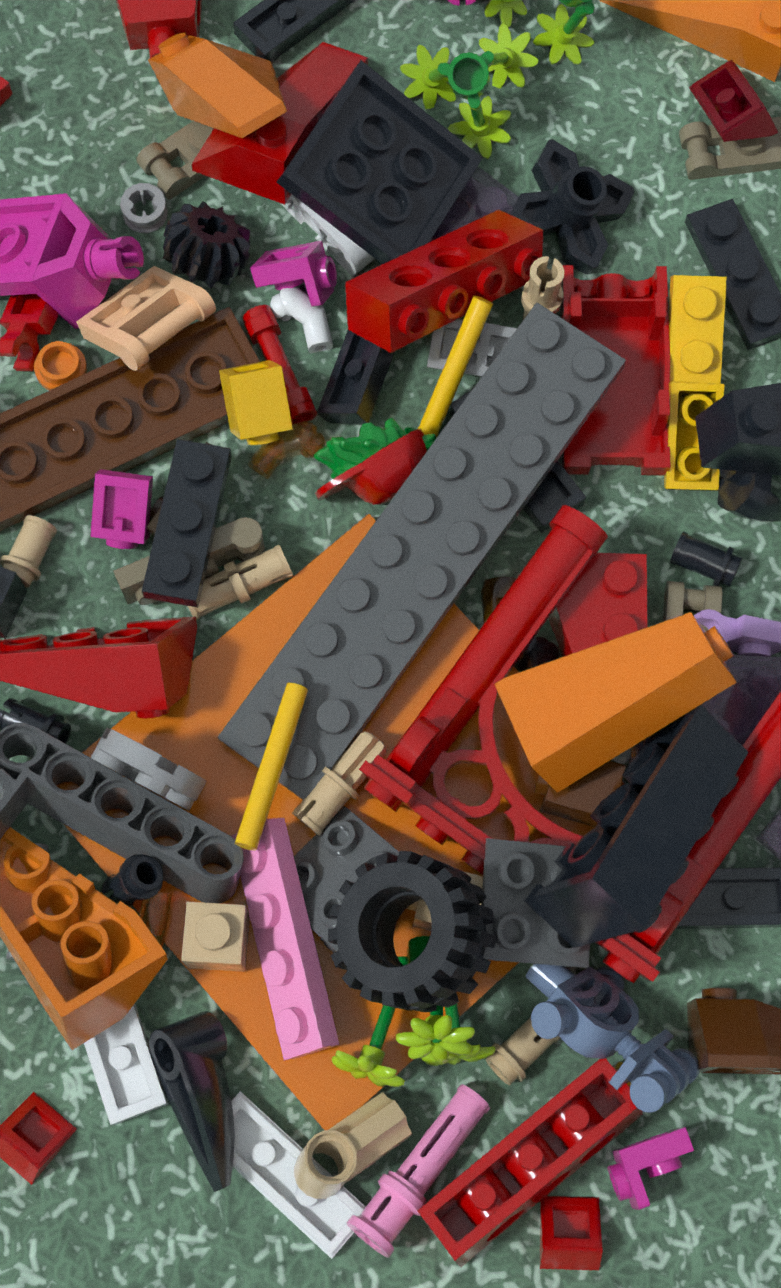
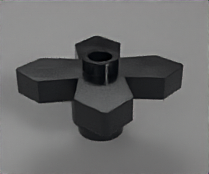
(572, 205)

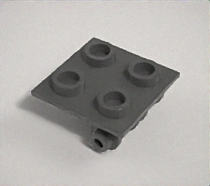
(330, 861)
(520, 933)

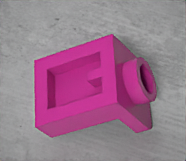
(295, 265)
(121, 508)
(656, 1154)

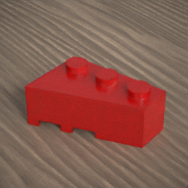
(602, 602)

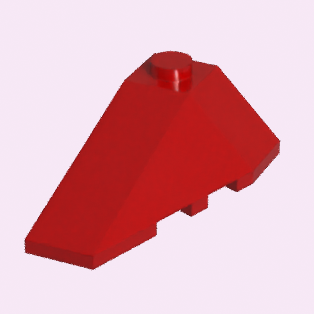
(263, 155)
(125, 671)

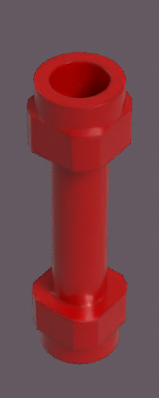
(265, 330)

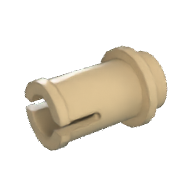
(29, 549)
(518, 1053)

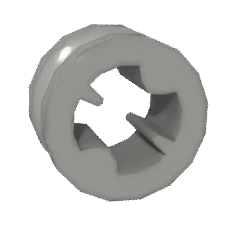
(144, 192)

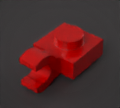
(25, 319)

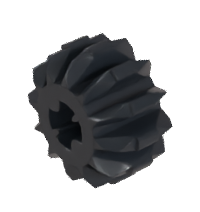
(206, 244)

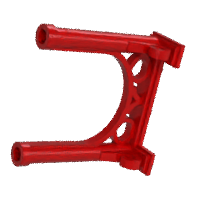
(472, 686)

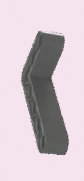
(104, 790)

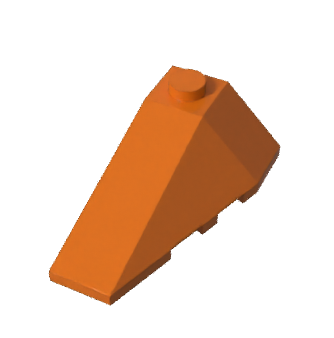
(218, 84)
(72, 941)

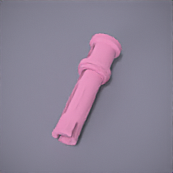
(404, 1191)

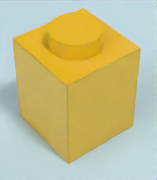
(256, 401)

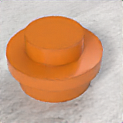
(58, 364)

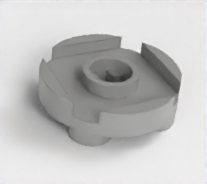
(148, 768)

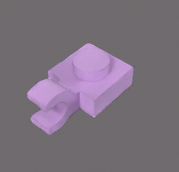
(745, 634)

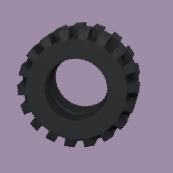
(368, 925)

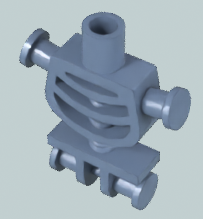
(597, 1022)

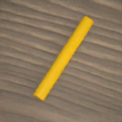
(455, 365)
(271, 766)

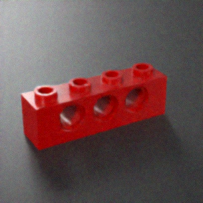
(440, 278)
(530, 1162)

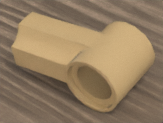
(353, 1145)

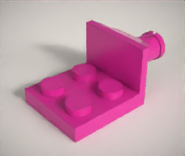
(61, 254)

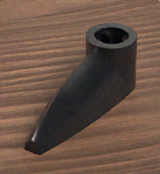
(194, 1079)

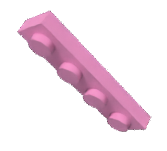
(286, 945)

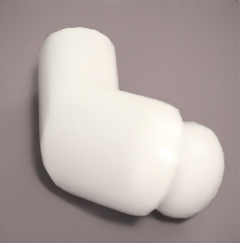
(296, 304)

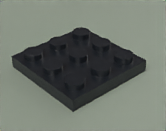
(379, 167)

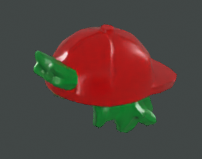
(374, 462)

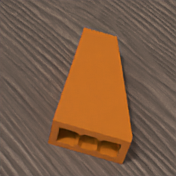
(613, 695)

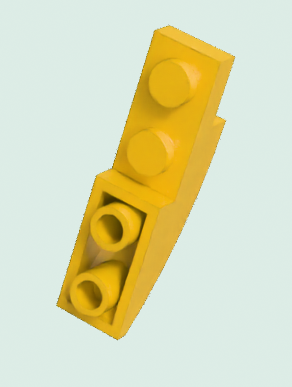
(695, 373)

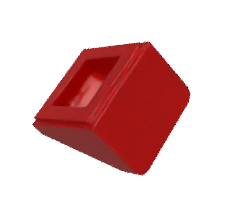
(33, 1137)
(570, 1233)

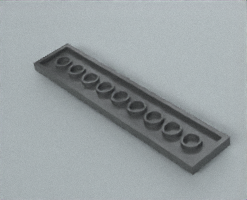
(427, 545)

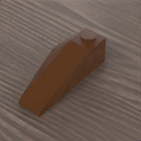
(734, 1033)

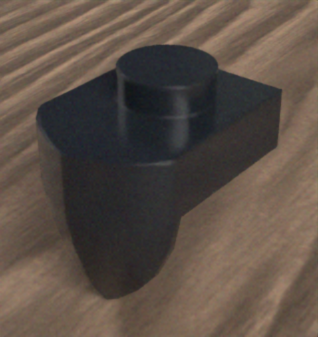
(748, 495)

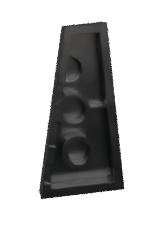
(742, 431)
(642, 833)

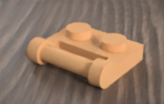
(138, 306)

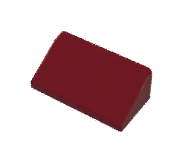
(732, 105)

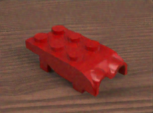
(634, 413)

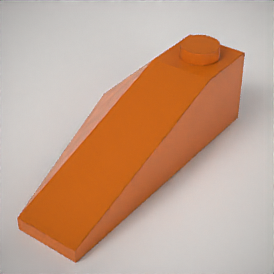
(728, 28)

